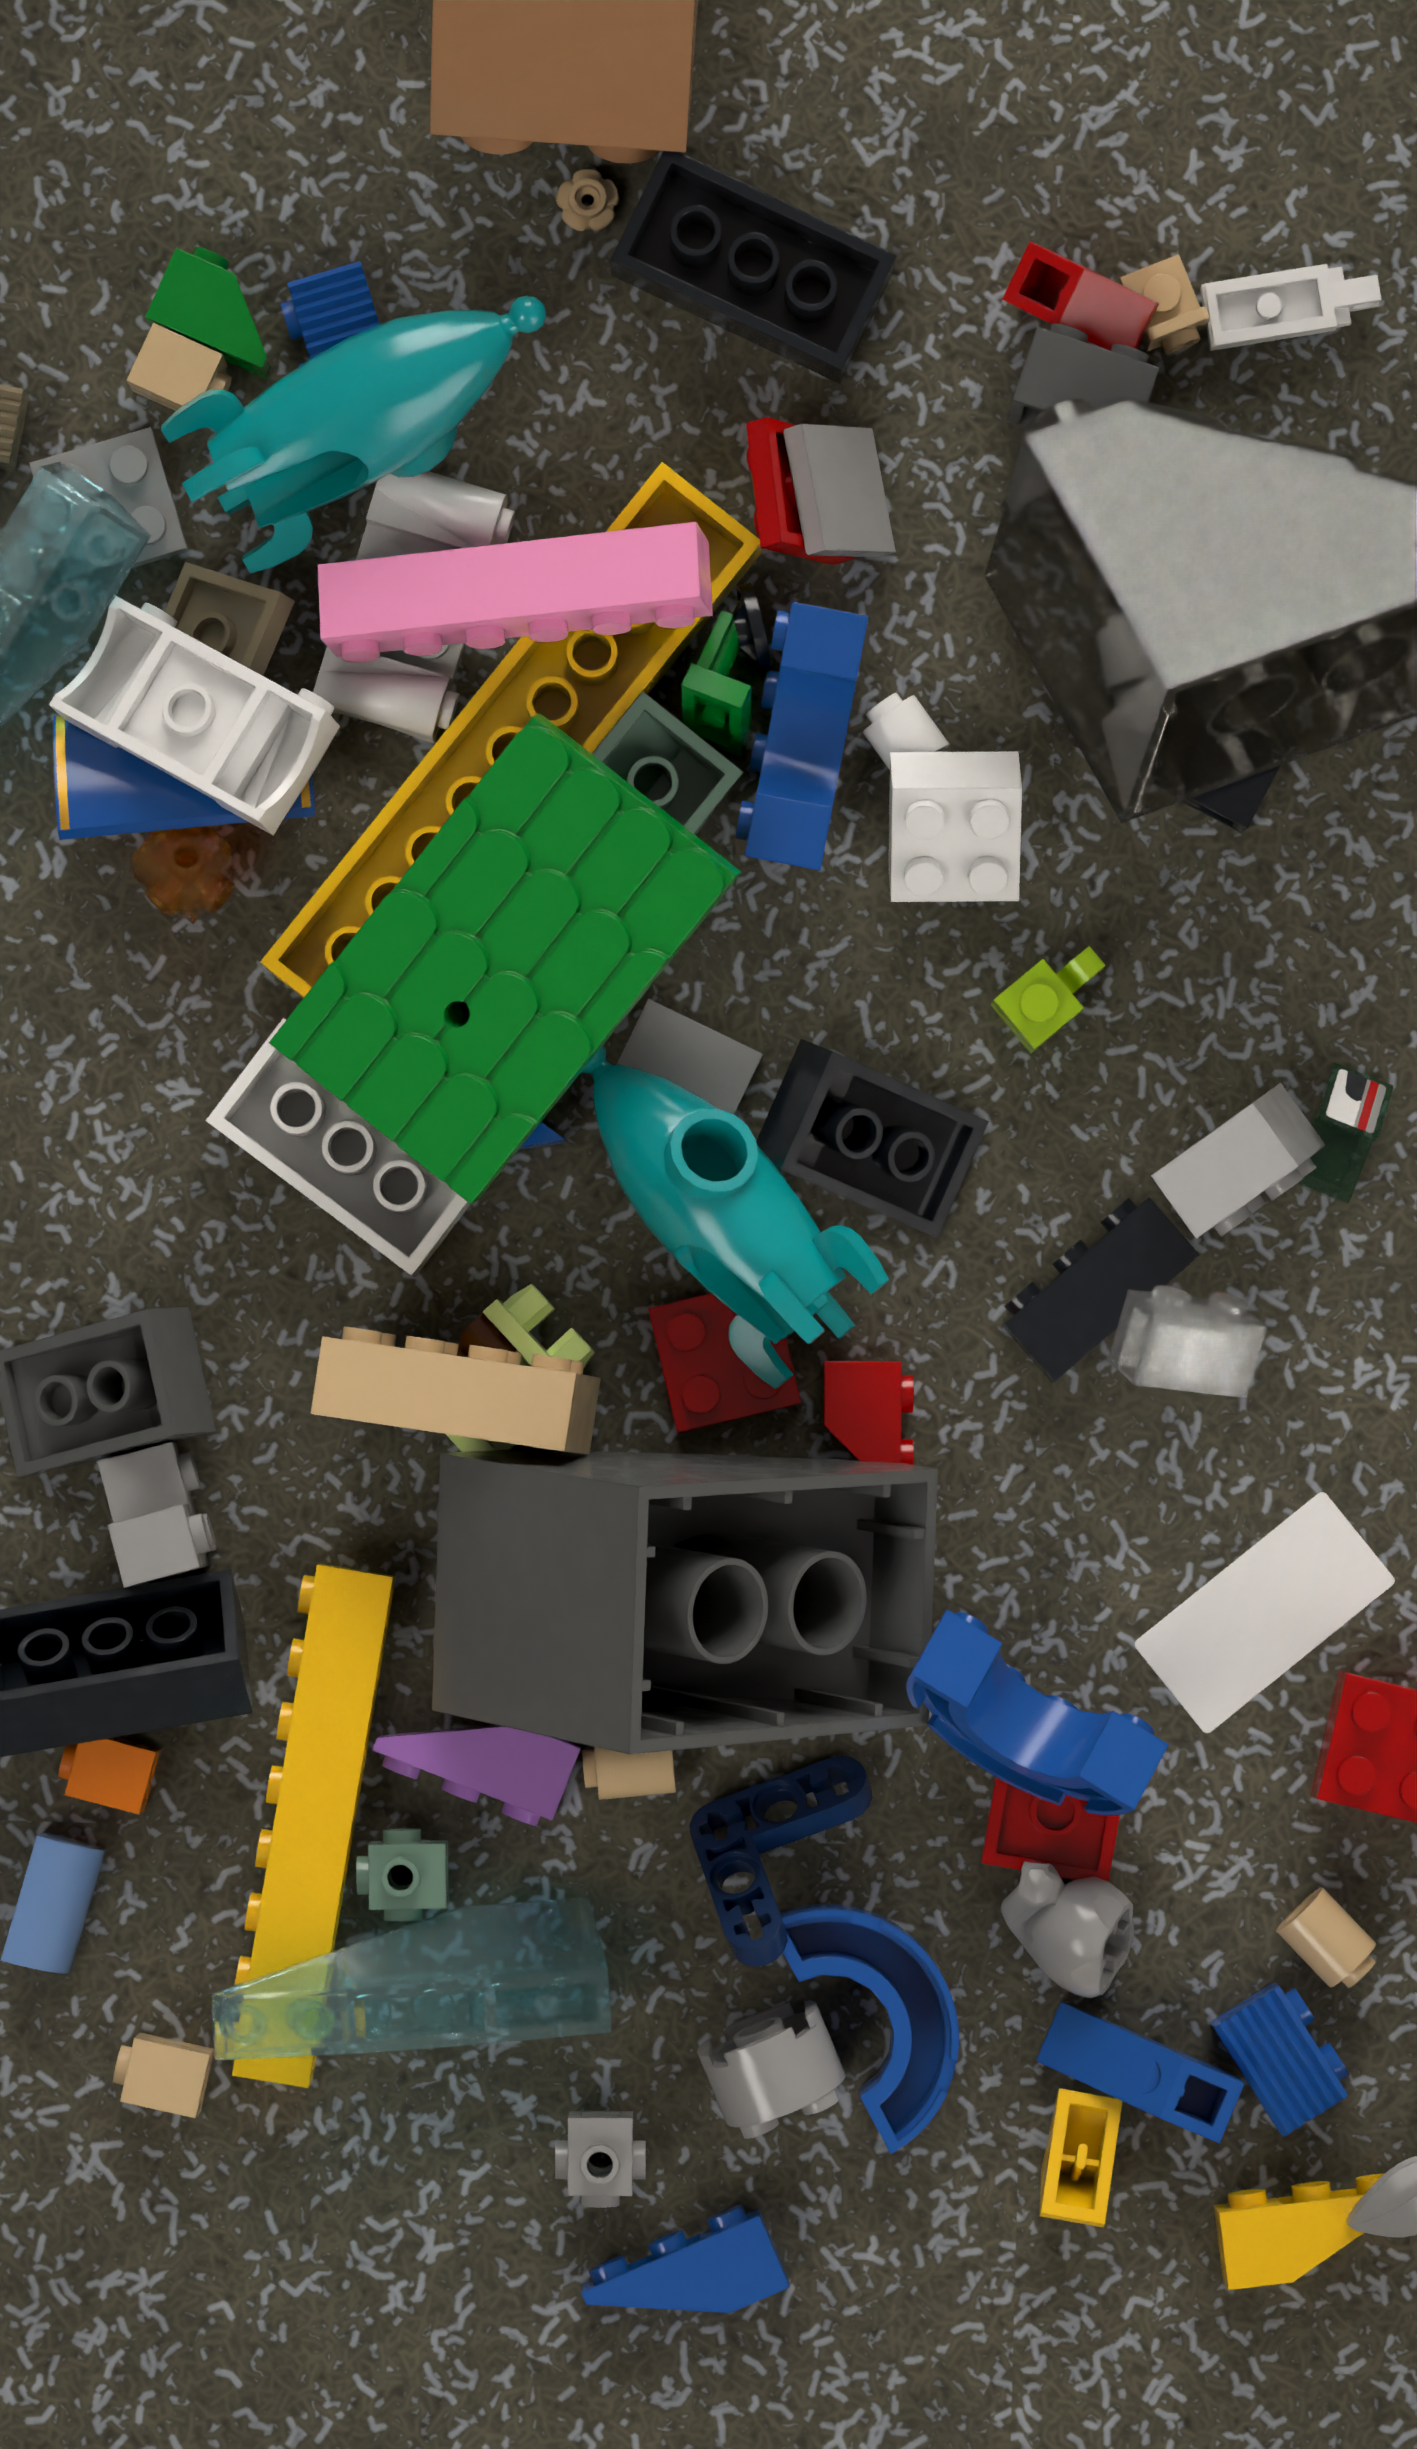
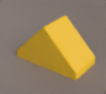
(1079, 2158)

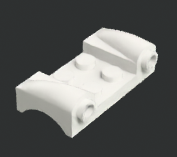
(405, 519)
(198, 715)

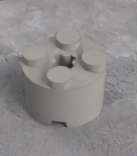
(773, 2068)

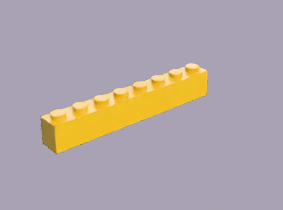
(317, 1785)

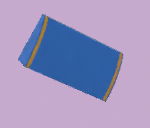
(115, 793)

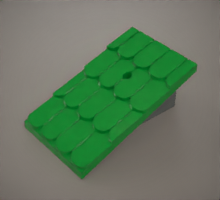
(504, 958)

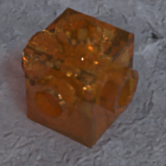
(185, 871)

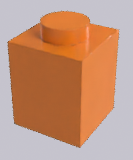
(110, 1772)

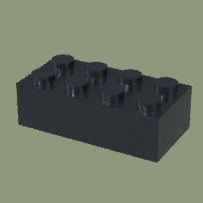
(752, 264)
(122, 1662)

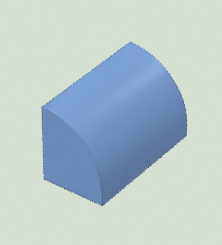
(53, 1903)

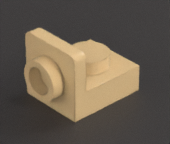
(1178, 312)

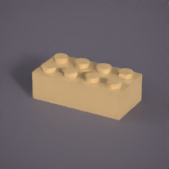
(456, 1395)

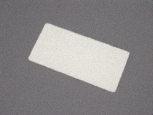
(1264, 1612)

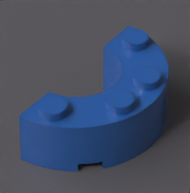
(805, 734)
(1026, 1736)
(917, 2000)

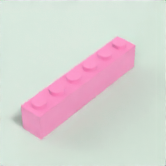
(515, 591)

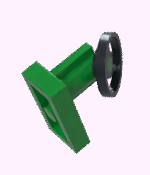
(711, 701)

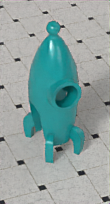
(348, 418)
(726, 1213)

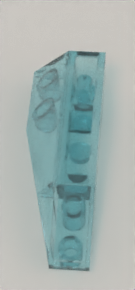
(58, 575)
(429, 1985)

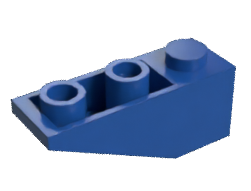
(1141, 2071)
(706, 2273)

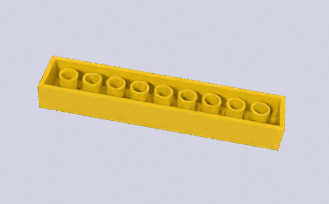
(573, 682)

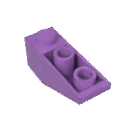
(495, 1760)

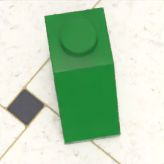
(208, 307)

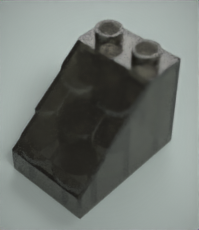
(1204, 595)

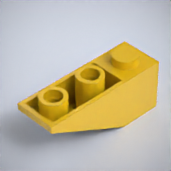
(1284, 2236)

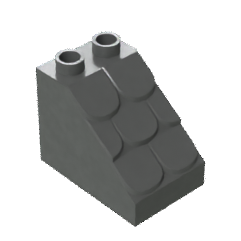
(681, 1595)

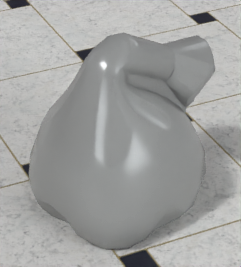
(1071, 1929)

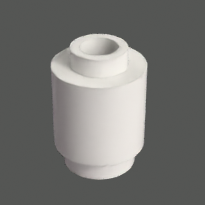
(902, 728)

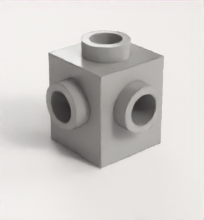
(606, 2133)

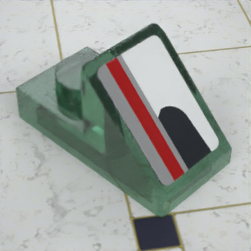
(1348, 1123)

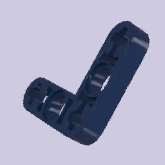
(742, 1846)

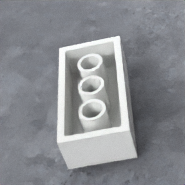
(337, 1159)

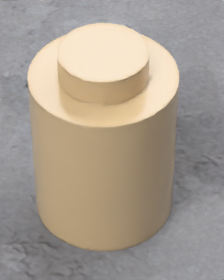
(628, 1774)
(1328, 1940)

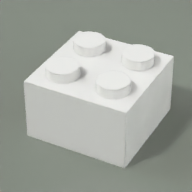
(954, 826)

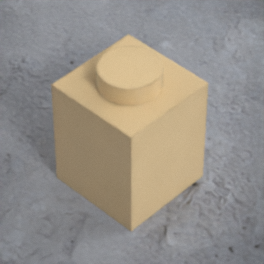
(176, 369)
(164, 2074)

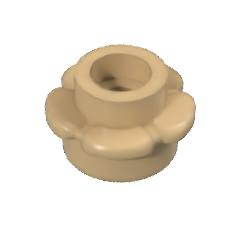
(587, 217)

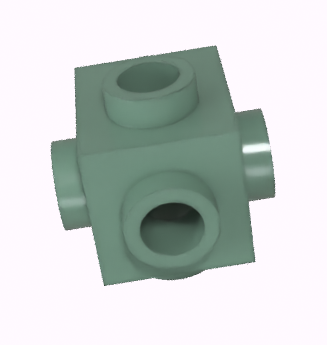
(428, 1865)

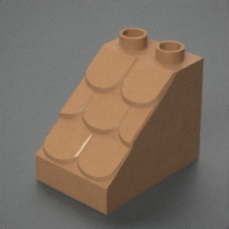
(564, 74)

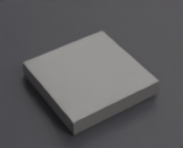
(839, 491)
(691, 1056)

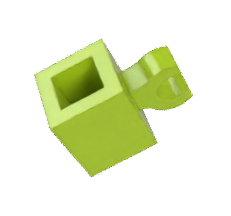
(1044, 1001)

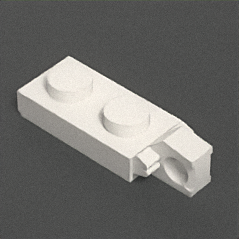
(1284, 304)

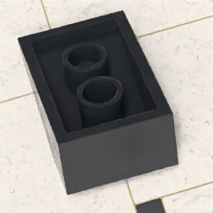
(870, 1137)

